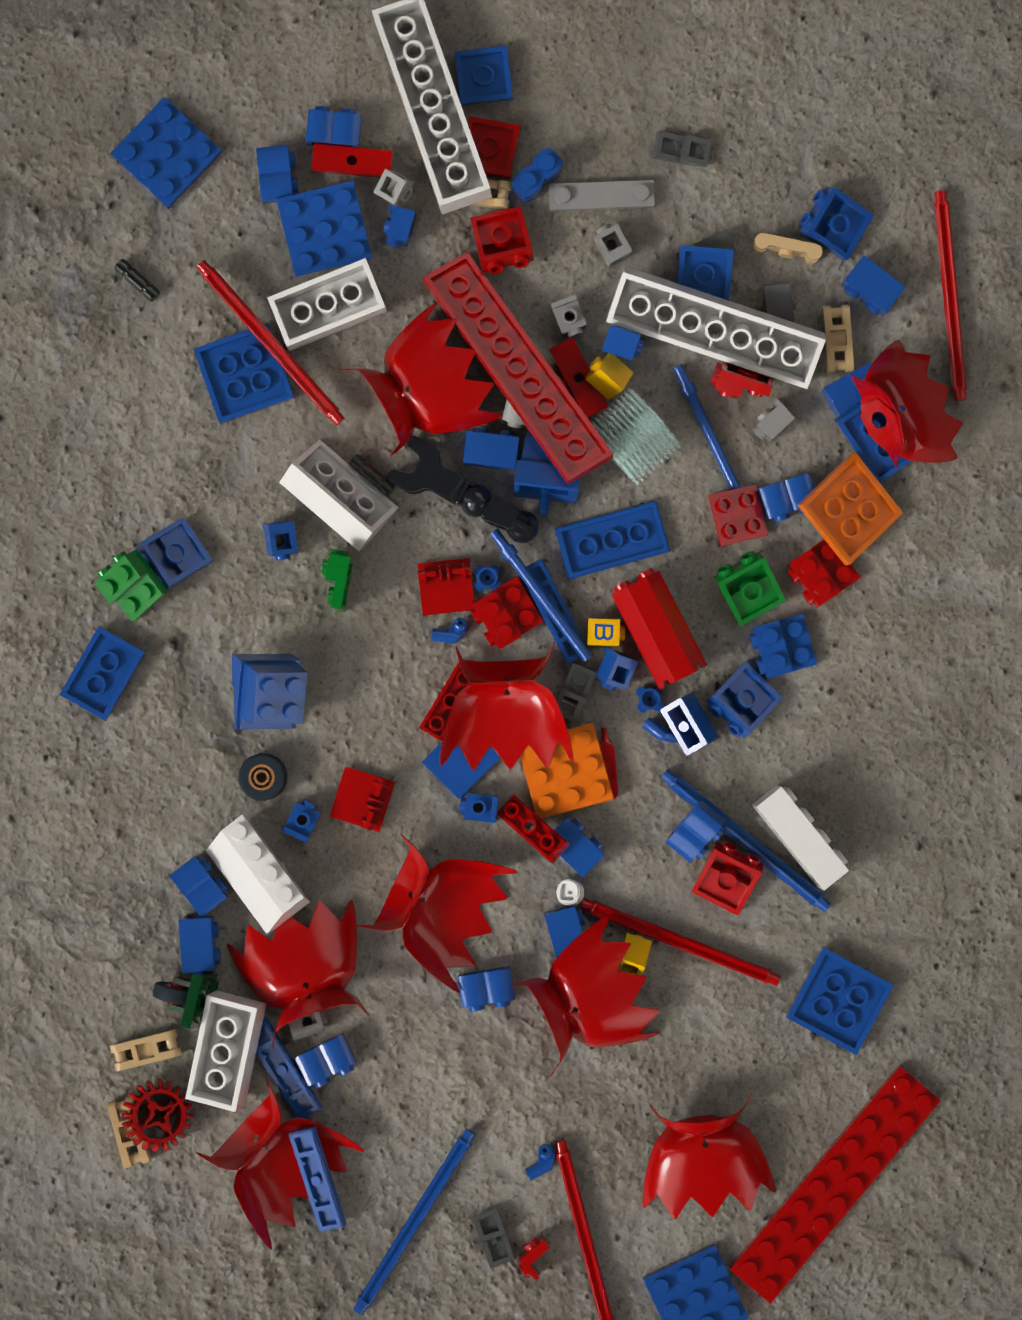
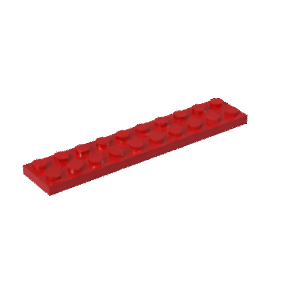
(518, 368)
(834, 1184)

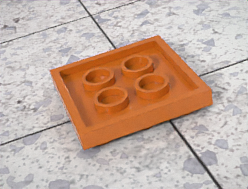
(850, 509)
(567, 783)

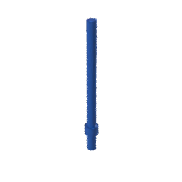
(689, 391)
(510, 553)

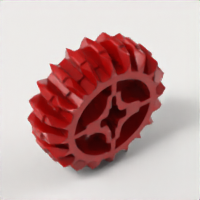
(163, 1123)

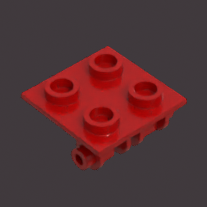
(738, 515)
(445, 586)
(362, 799)

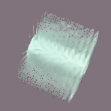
(635, 436)

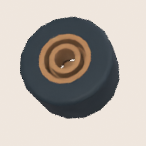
(268, 782)

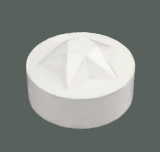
(570, 892)

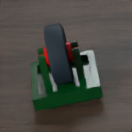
(187, 995)

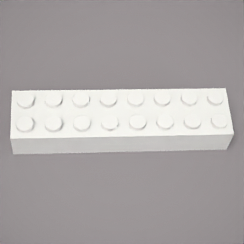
(432, 104)
(716, 327)

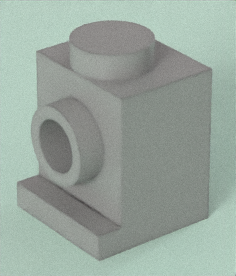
(398, 190)
(613, 234)
(564, 306)
(773, 421)
(299, 1031)

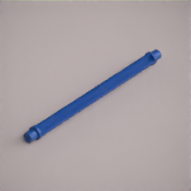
(750, 844)
(415, 1219)

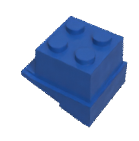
(540, 479)
(268, 691)

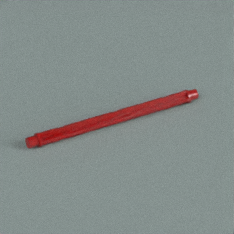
(950, 293)
(270, 342)
(681, 942)
(583, 1230)

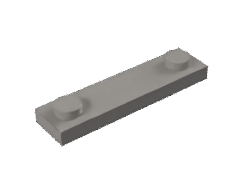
(601, 195)

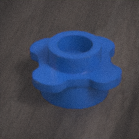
(482, 572)
(645, 705)

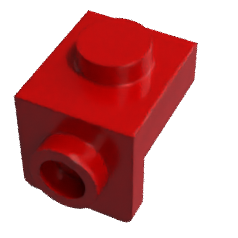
(533, 1250)

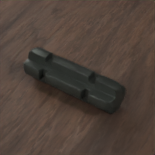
(137, 280)
(371, 475)

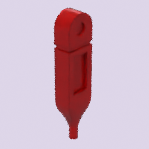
(609, 759)

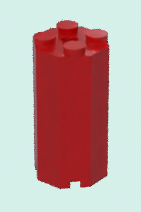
(658, 628)

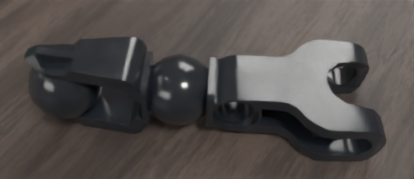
(474, 499)

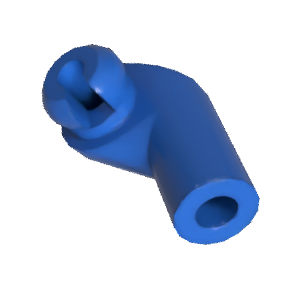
(453, 633)
(658, 731)
(544, 1163)

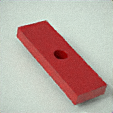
(335, 160)
(571, 364)
(437, 717)
(542, 835)

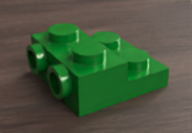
(337, 570)
(131, 584)
(749, 587)

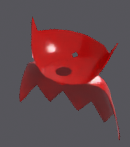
(435, 373)
(923, 428)
(507, 723)
(448, 915)
(300, 955)
(589, 979)
(686, 1169)
(272, 1176)

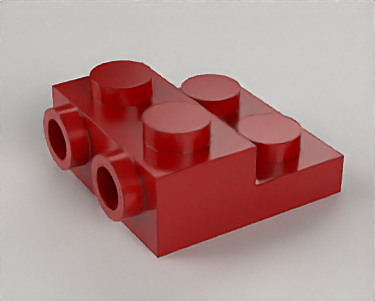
(502, 240)
(732, 379)
(821, 574)
(506, 613)
(728, 877)

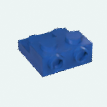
(835, 222)
(174, 553)
(783, 646)
(743, 700)

